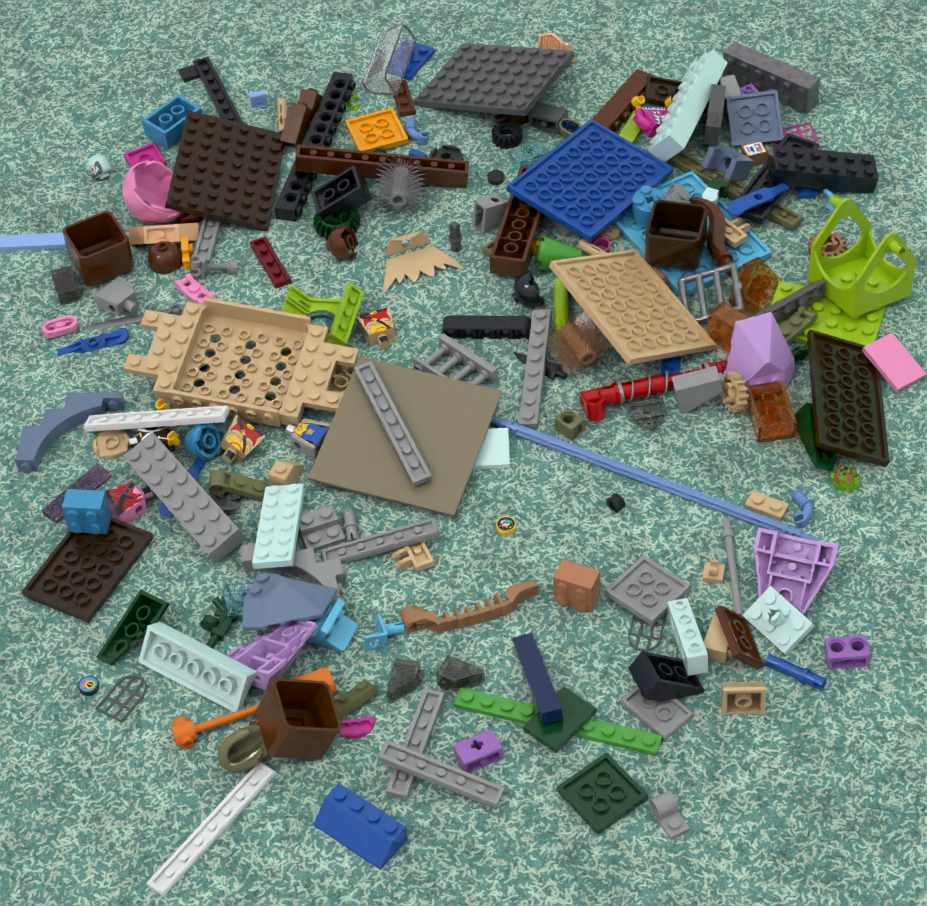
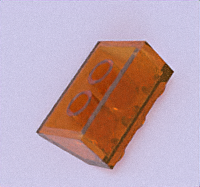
(758, 286)

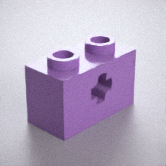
(478, 751)

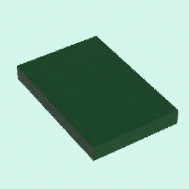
(556, 734)

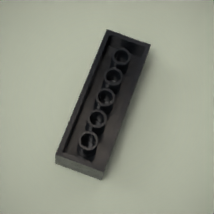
(822, 169)

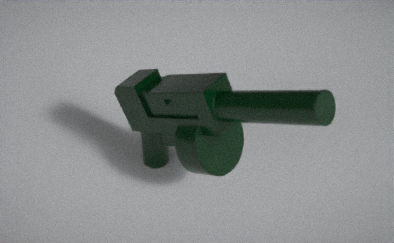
(220, 626)

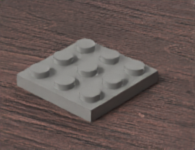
(647, 589)

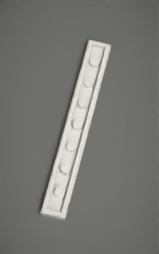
(157, 418)
(211, 829)

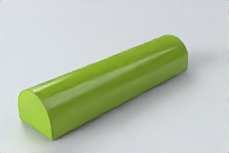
(560, 304)

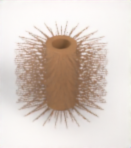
(577, 344)

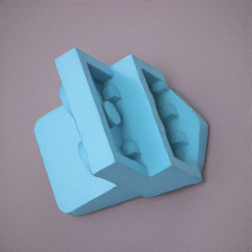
(334, 628)

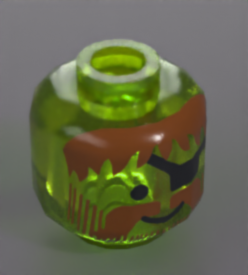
(845, 478)

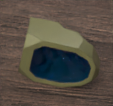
(568, 127)

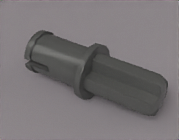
(455, 236)

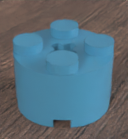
(643, 202)

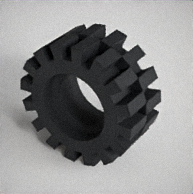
(507, 128)

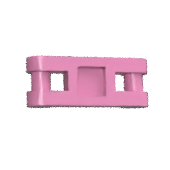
(194, 290)

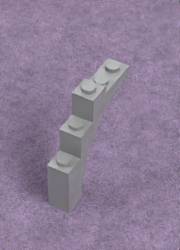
(307, 567)

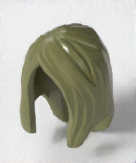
(242, 749)

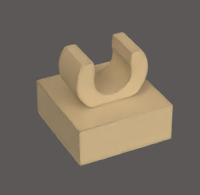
(713, 572)

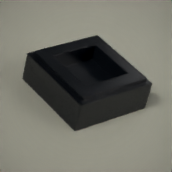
(188, 73)

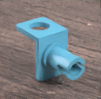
(384, 630)

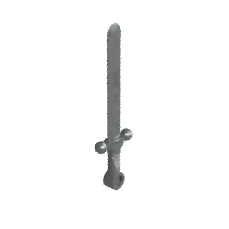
(175, 309)

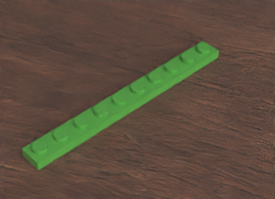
(593, 730)

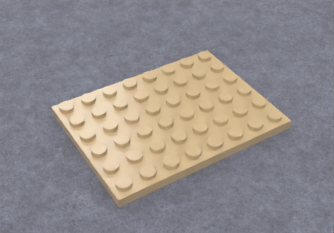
(632, 306)

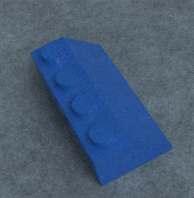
(360, 826)

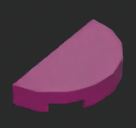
(357, 727)

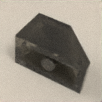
(457, 674)
(404, 679)

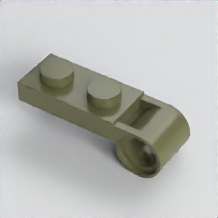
(224, 481)

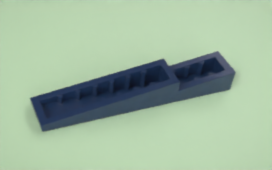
(538, 679)

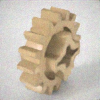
(734, 392)

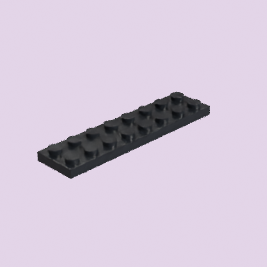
(762, 180)

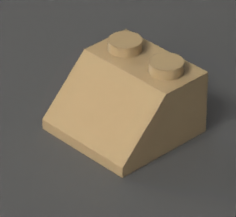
(743, 697)

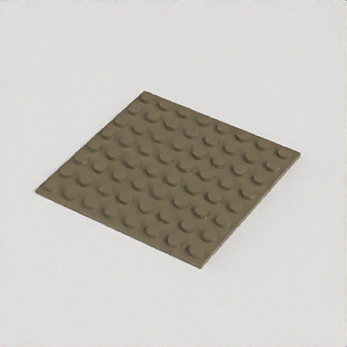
(442, 417)

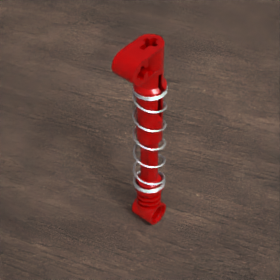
(594, 400)

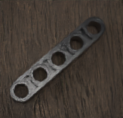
(486, 327)

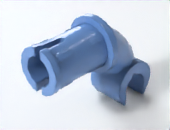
(411, 131)
(806, 506)

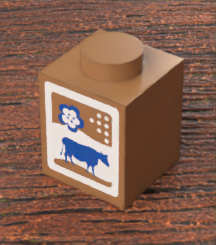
(756, 152)

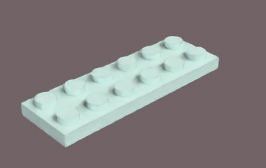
(278, 526)

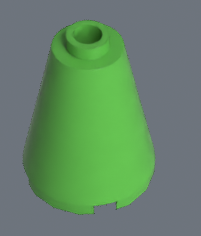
(553, 250)

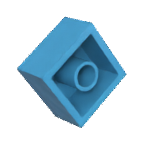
(86, 511)

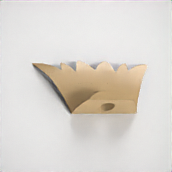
(414, 262)

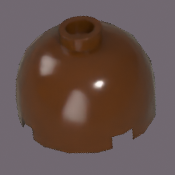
(340, 241)
(164, 257)

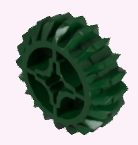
(326, 223)

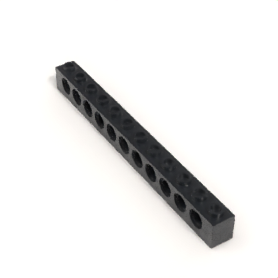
(319, 134)

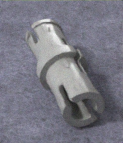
(350, 525)

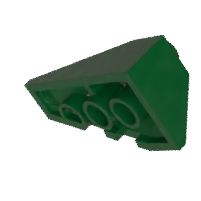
(805, 427)
(143, 611)

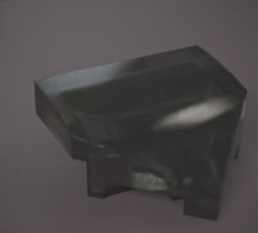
(647, 413)

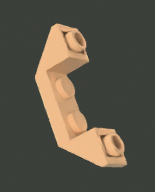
(159, 233)

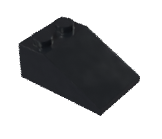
(342, 193)
(663, 677)

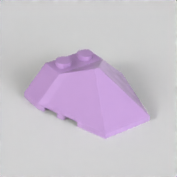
(760, 351)
(792, 566)
(274, 652)

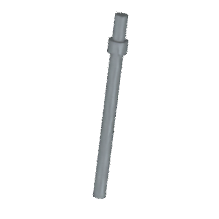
(728, 537)

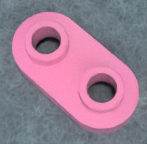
(60, 326)

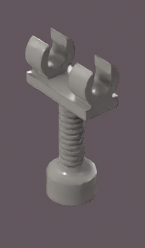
(197, 261)

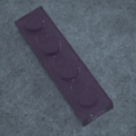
(89, 481)

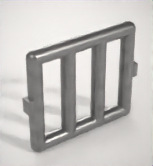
(715, 272)

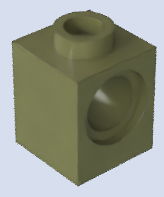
(569, 424)

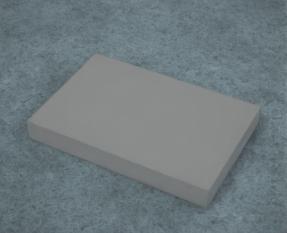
(660, 717)

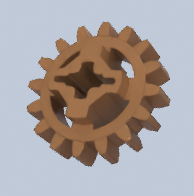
(832, 247)

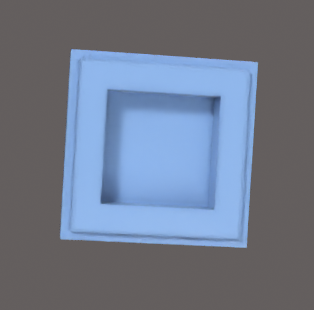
(258, 99)

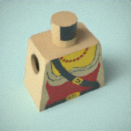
(377, 327)
(239, 439)

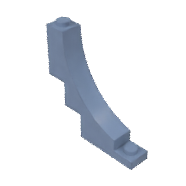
(56, 422)

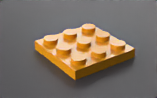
(377, 130)

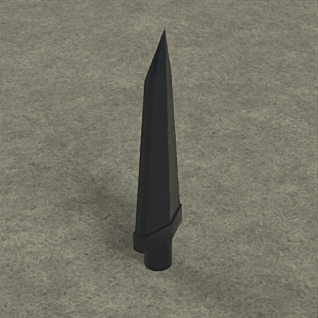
(552, 369)

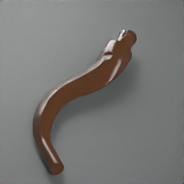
(716, 233)

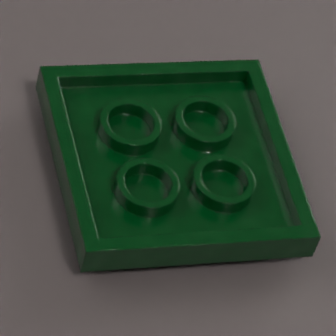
(602, 793)

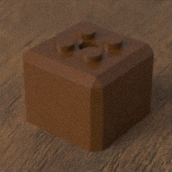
(98, 248)
(298, 719)

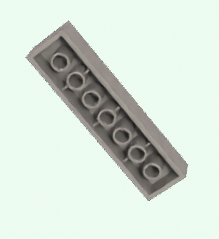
(184, 498)

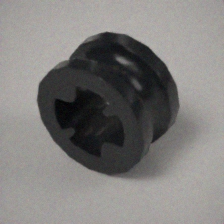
(615, 502)

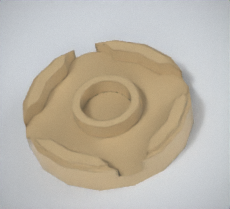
(111, 444)

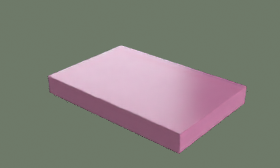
(894, 362)

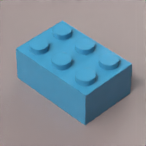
(167, 122)

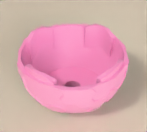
(147, 191)

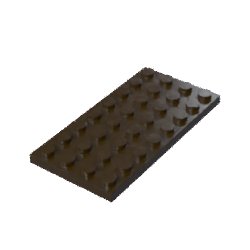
(846, 399)

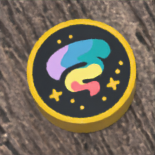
(506, 525)

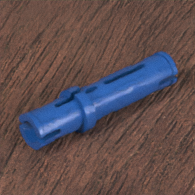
(799, 673)

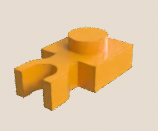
(187, 250)

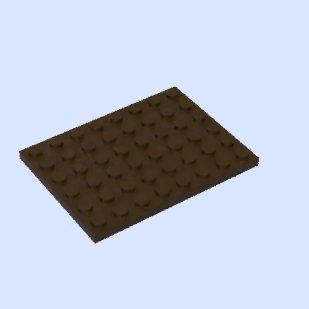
(226, 171)

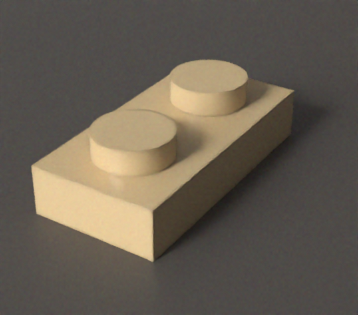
(766, 505)

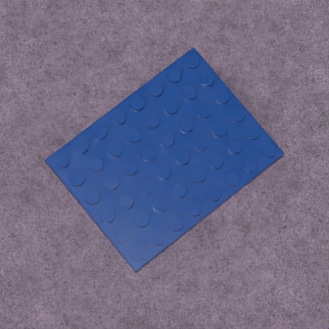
(589, 179)

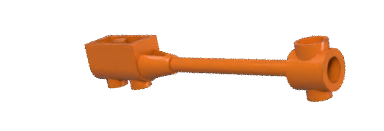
(185, 732)

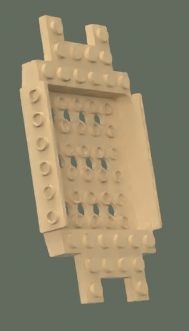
(181, 349)

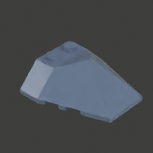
(283, 599)

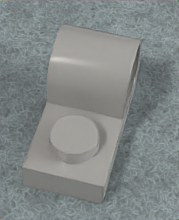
(665, 810)

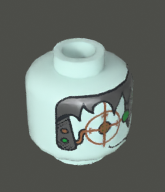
(99, 166)

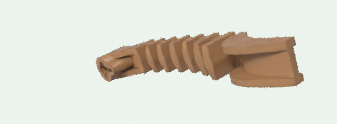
(416, 618)

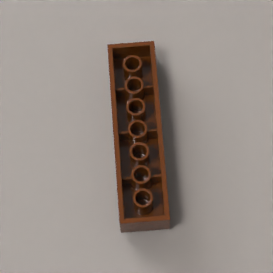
(516, 237)

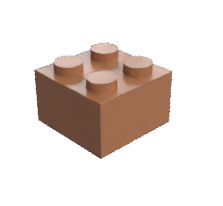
(576, 586)

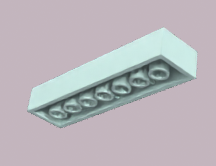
(687, 106)

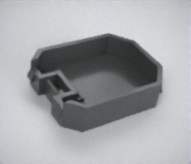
(714, 115)

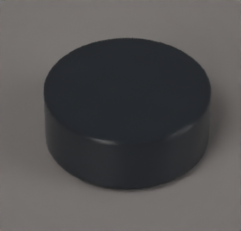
(495, 177)

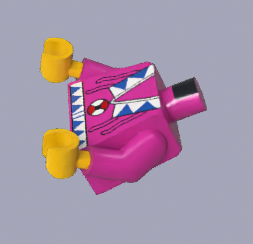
(649, 117)

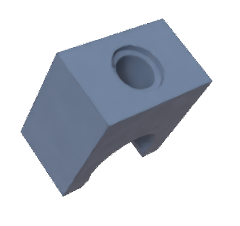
(728, 161)

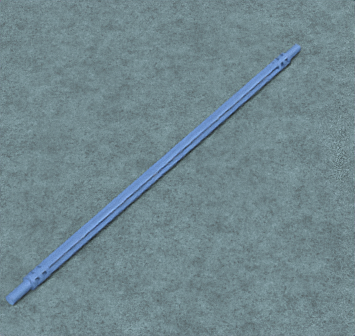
(650, 479)

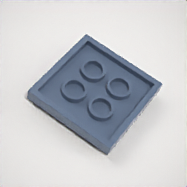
(754, 118)

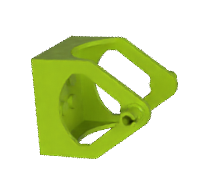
(861, 275)

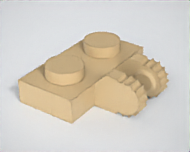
(736, 232)
(417, 555)

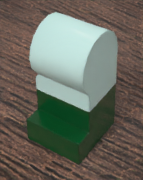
(716, 190)

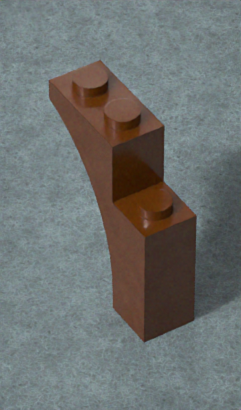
(300, 116)

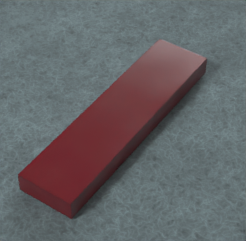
(270, 262)

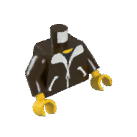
(163, 433)

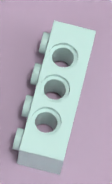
(687, 637)

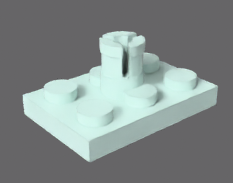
(778, 620)

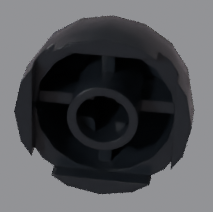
(527, 291)

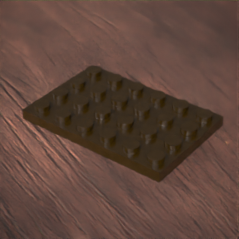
(87, 569)

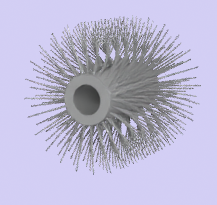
(400, 186)

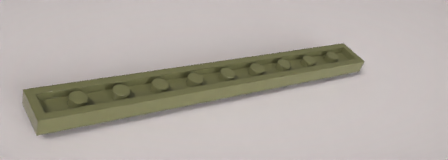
(689, 163)

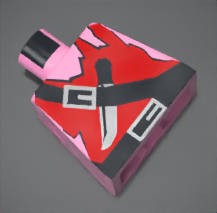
(127, 501)

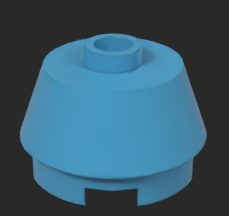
(203, 441)

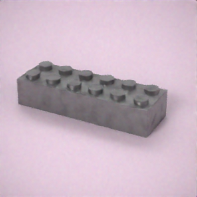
(766, 73)

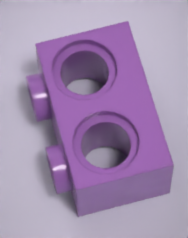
(842, 653)

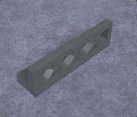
(789, 305)

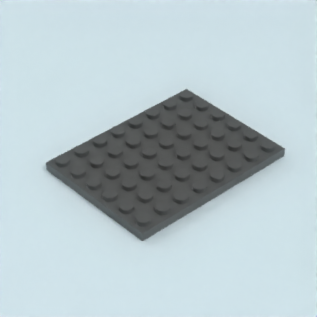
(494, 79)

